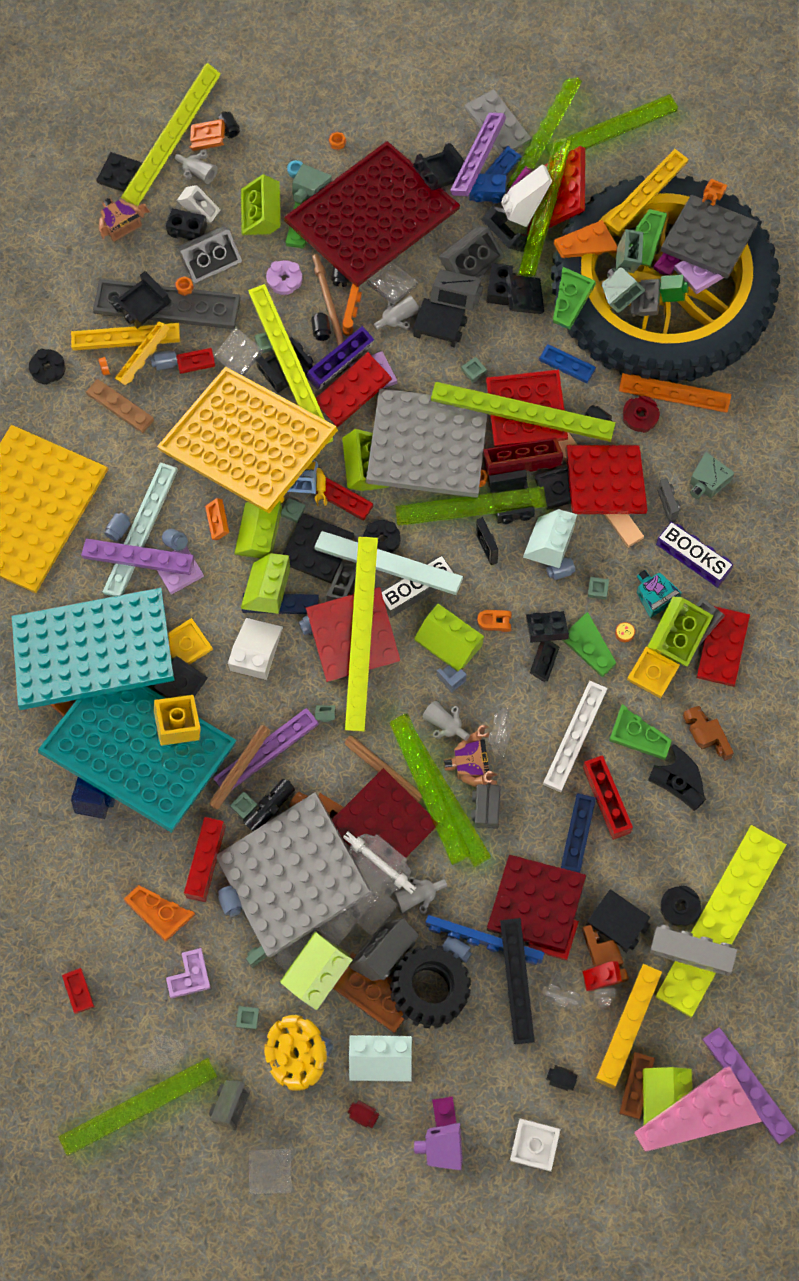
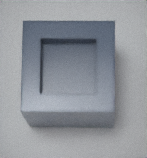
(451, 678)

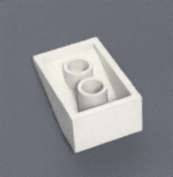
(526, 196)
(255, 648)

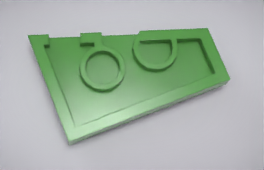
(652, 227)
(638, 735)

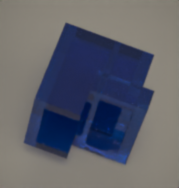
(90, 800)

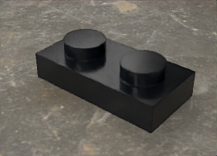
(544, 660)

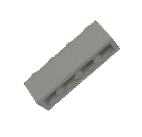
(693, 951)

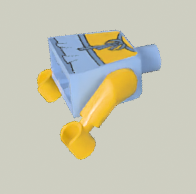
(310, 482)

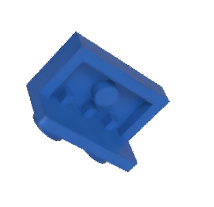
(488, 188)

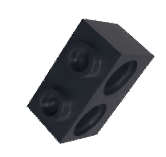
(187, 222)
(499, 284)

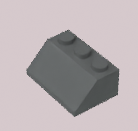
(473, 253)
(209, 254)
(384, 950)

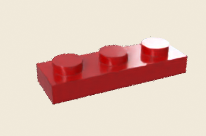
(347, 500)

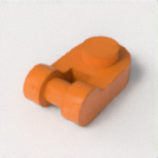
(487, 620)

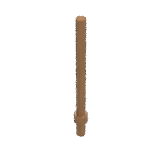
(320, 273)

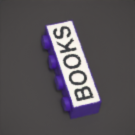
(340, 358)
(694, 554)

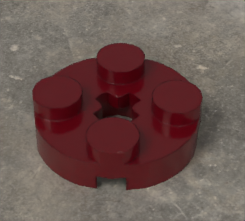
(637, 423)

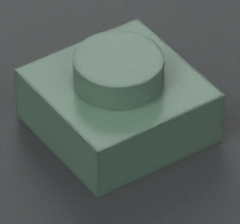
(263, 342)
(473, 369)
(293, 510)
(598, 588)
(325, 712)
(243, 806)
(255, 956)
(247, 1018)

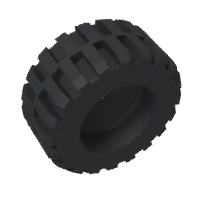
(441, 963)

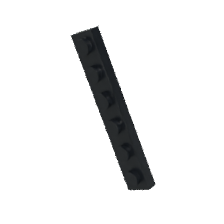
(517, 981)

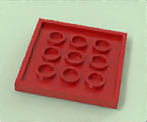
(571, 193)
(535, 388)
(606, 479)
(333, 629)

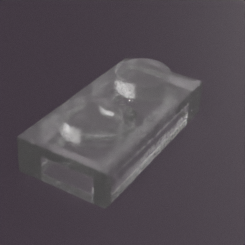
(603, 997)

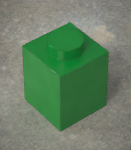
(673, 288)

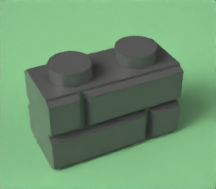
(487, 806)

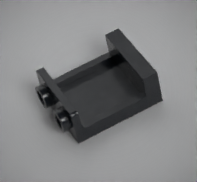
(441, 168)
(496, 221)
(141, 301)
(440, 322)
(272, 370)
(508, 482)
(619, 920)

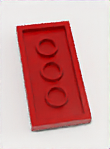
(353, 389)
(724, 648)

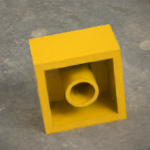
(176, 720)

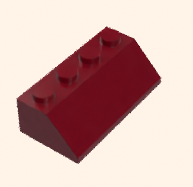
(523, 456)

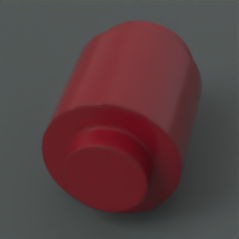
(363, 1114)

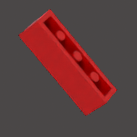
(607, 797)
(204, 859)

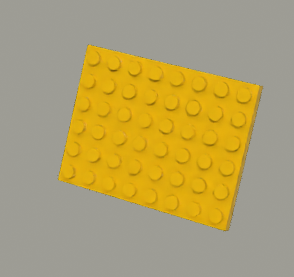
(247, 439)
(40, 503)

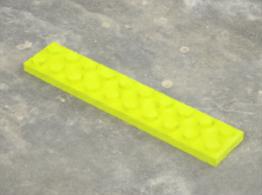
(724, 915)

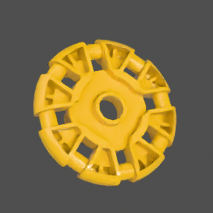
(285, 1052)

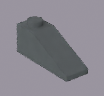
(343, 581)

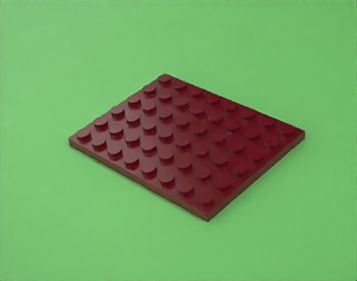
(371, 214)

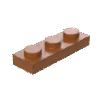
(633, 1095)

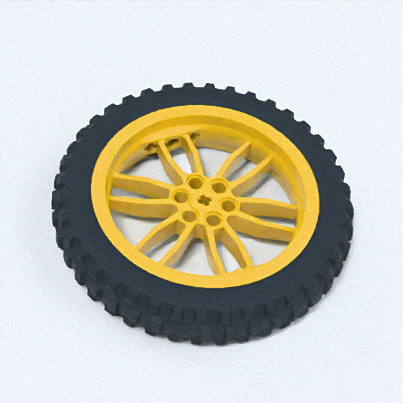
(679, 354)

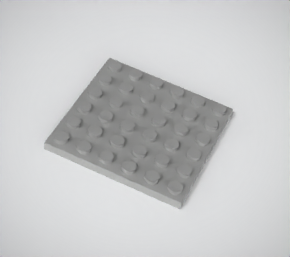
(426, 445)
(293, 874)

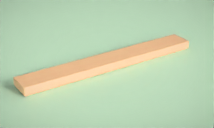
(620, 522)

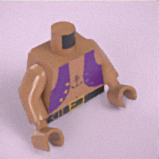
(120, 218)
(472, 760)

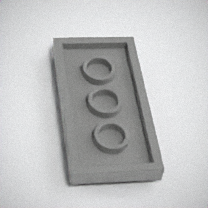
(511, 133)

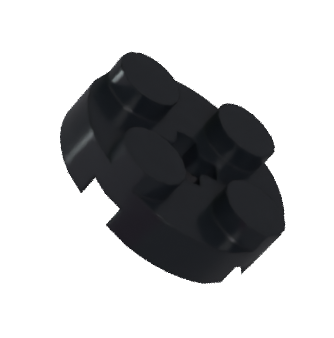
(51, 374)
(385, 528)
(669, 909)

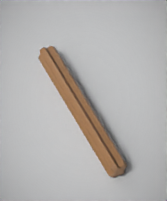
(375, 762)
(239, 767)

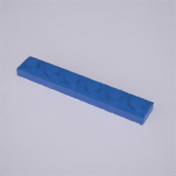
(476, 937)

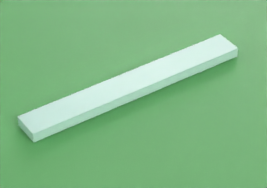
(142, 526)
(392, 564)

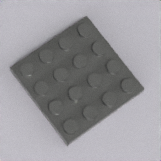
(709, 236)

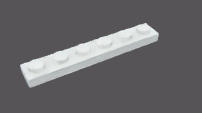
(575, 736)

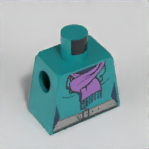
(655, 592)

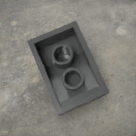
(230, 1104)

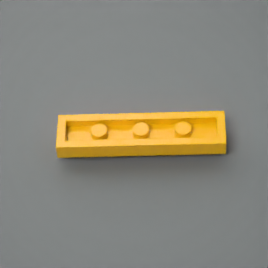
(146, 348)

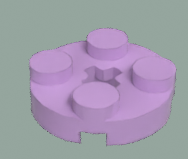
(282, 268)

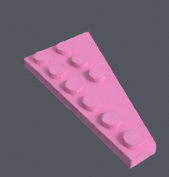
(707, 1110)

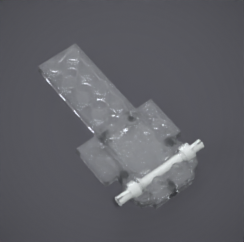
(384, 873)

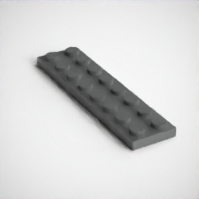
(197, 308)

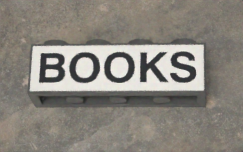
(406, 592)

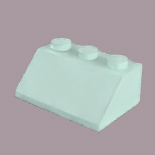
(551, 538)
(380, 1058)

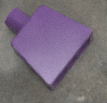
(442, 1147)

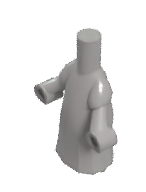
(199, 168)
(396, 313)
(441, 718)
(424, 891)

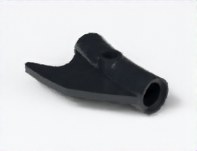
(684, 772)
(269, 804)

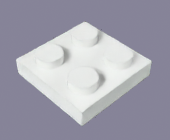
(535, 1145)

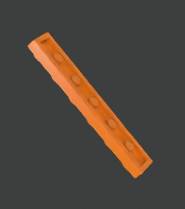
(675, 392)

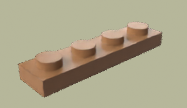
(120, 406)

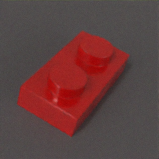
(195, 360)
(602, 976)
(78, 991)

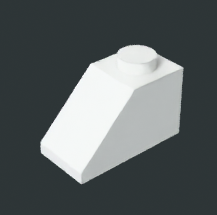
(196, 201)

